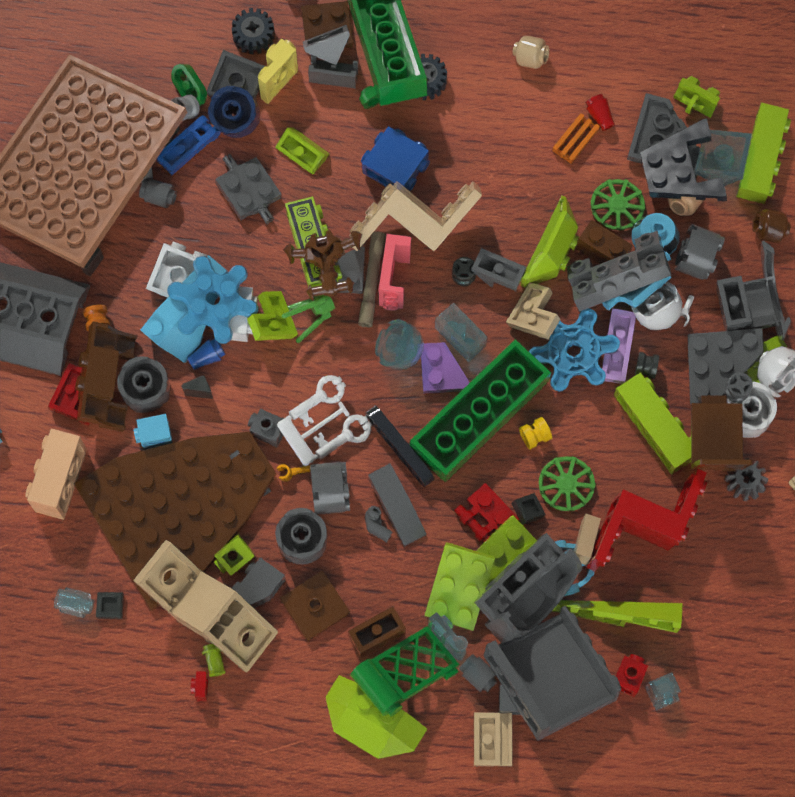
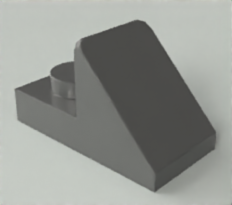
(497, 269)

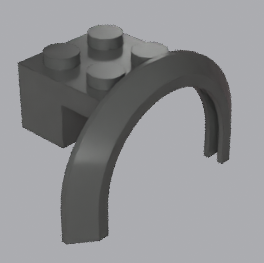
(753, 302)

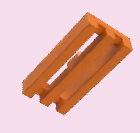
(587, 123)

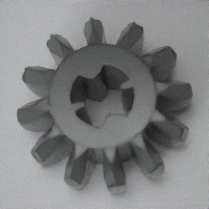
(755, 483)

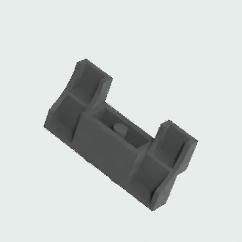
(619, 275)

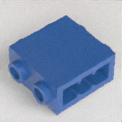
(395, 159)

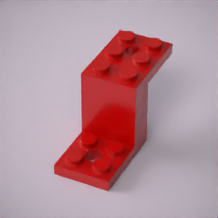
(648, 520)

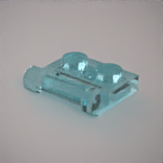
(443, 631)

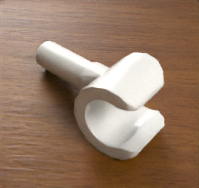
(685, 310)

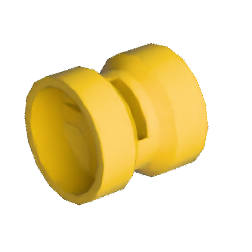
(535, 433)

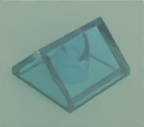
(724, 156)

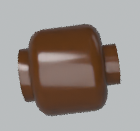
(771, 225)

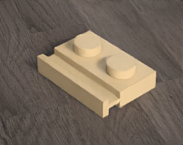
(492, 739)

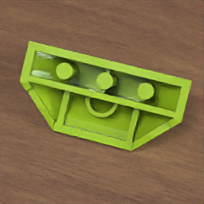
(553, 246)
(363, 725)

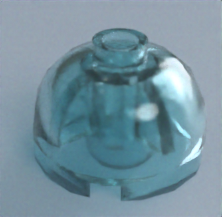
(399, 345)

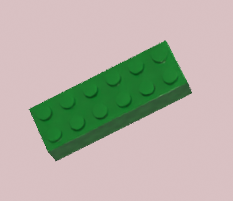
(389, 50)
(480, 410)

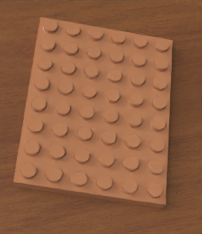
(81, 158)

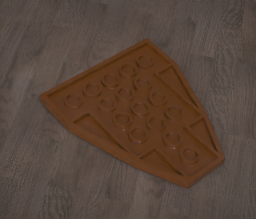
(179, 495)

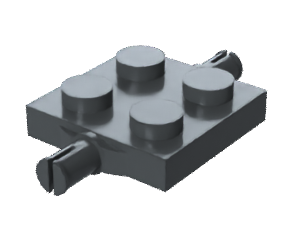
(248, 188)

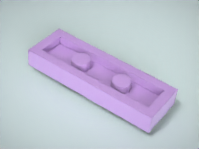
(616, 363)

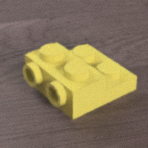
(279, 70)

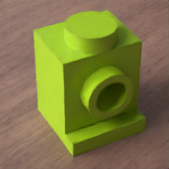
(241, 548)

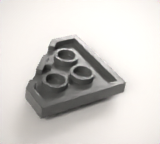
(656, 124)
(718, 356)

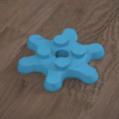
(218, 315)
(586, 362)

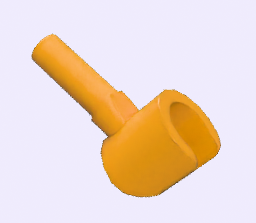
(291, 471)

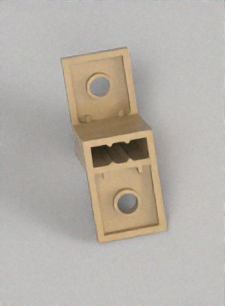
(416, 215)
(206, 606)

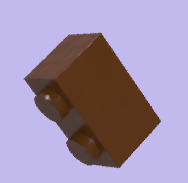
(601, 243)
(377, 632)

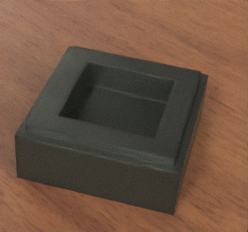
(93, 262)
(528, 509)
(109, 605)

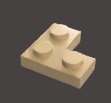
(529, 312)

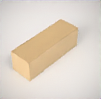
(586, 538)

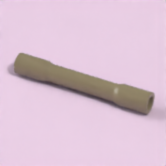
(368, 304)

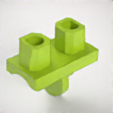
(696, 97)

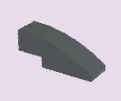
(396, 504)

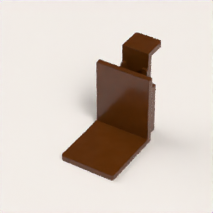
(717, 435)

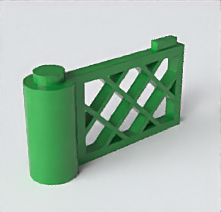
(378, 682)

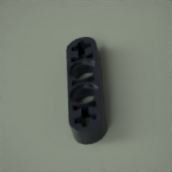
(400, 446)

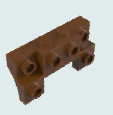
(99, 375)

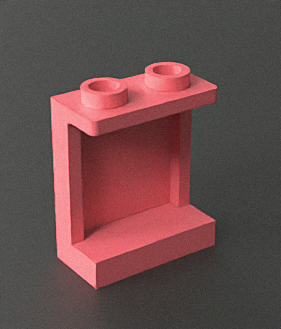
(396, 250)

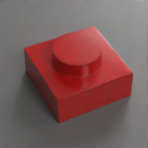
(199, 685)

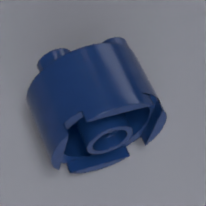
(221, 112)

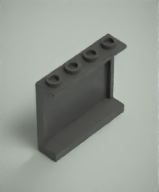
(553, 674)

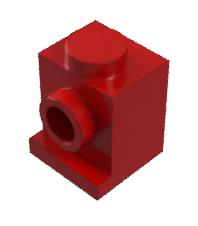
(629, 684)

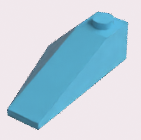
(163, 323)

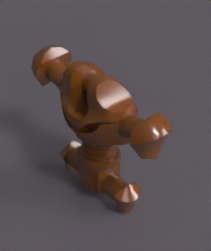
(324, 254)

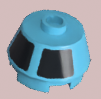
(661, 223)

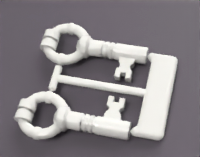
(297, 441)

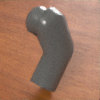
(374, 524)

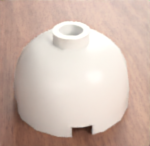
(660, 308)
(777, 370)

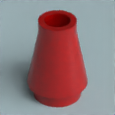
(600, 111)

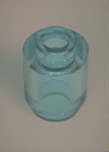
(73, 602)

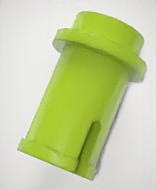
(213, 660)

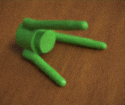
(321, 305)

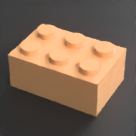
(56, 473)

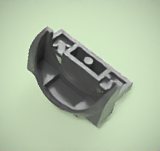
(528, 589)

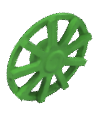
(617, 203)
(566, 483)

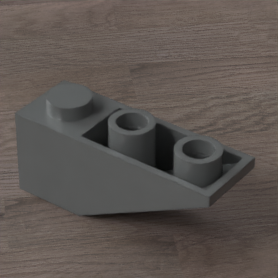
(260, 583)

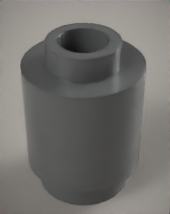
(158, 193)
(478, 673)

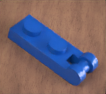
(187, 145)

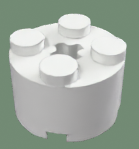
(762, 413)

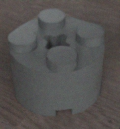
(698, 252)
(145, 398)
(330, 488)
(288, 531)

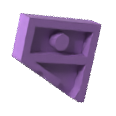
(441, 370)

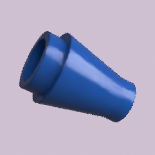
(207, 354)

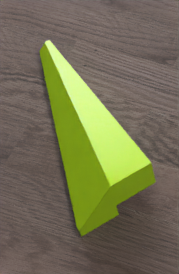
(654, 615)

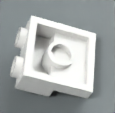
(171, 266)

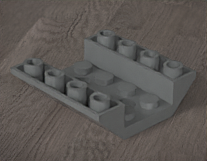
(23, 333)

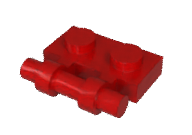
(489, 507)

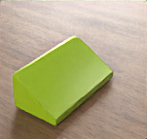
(302, 150)

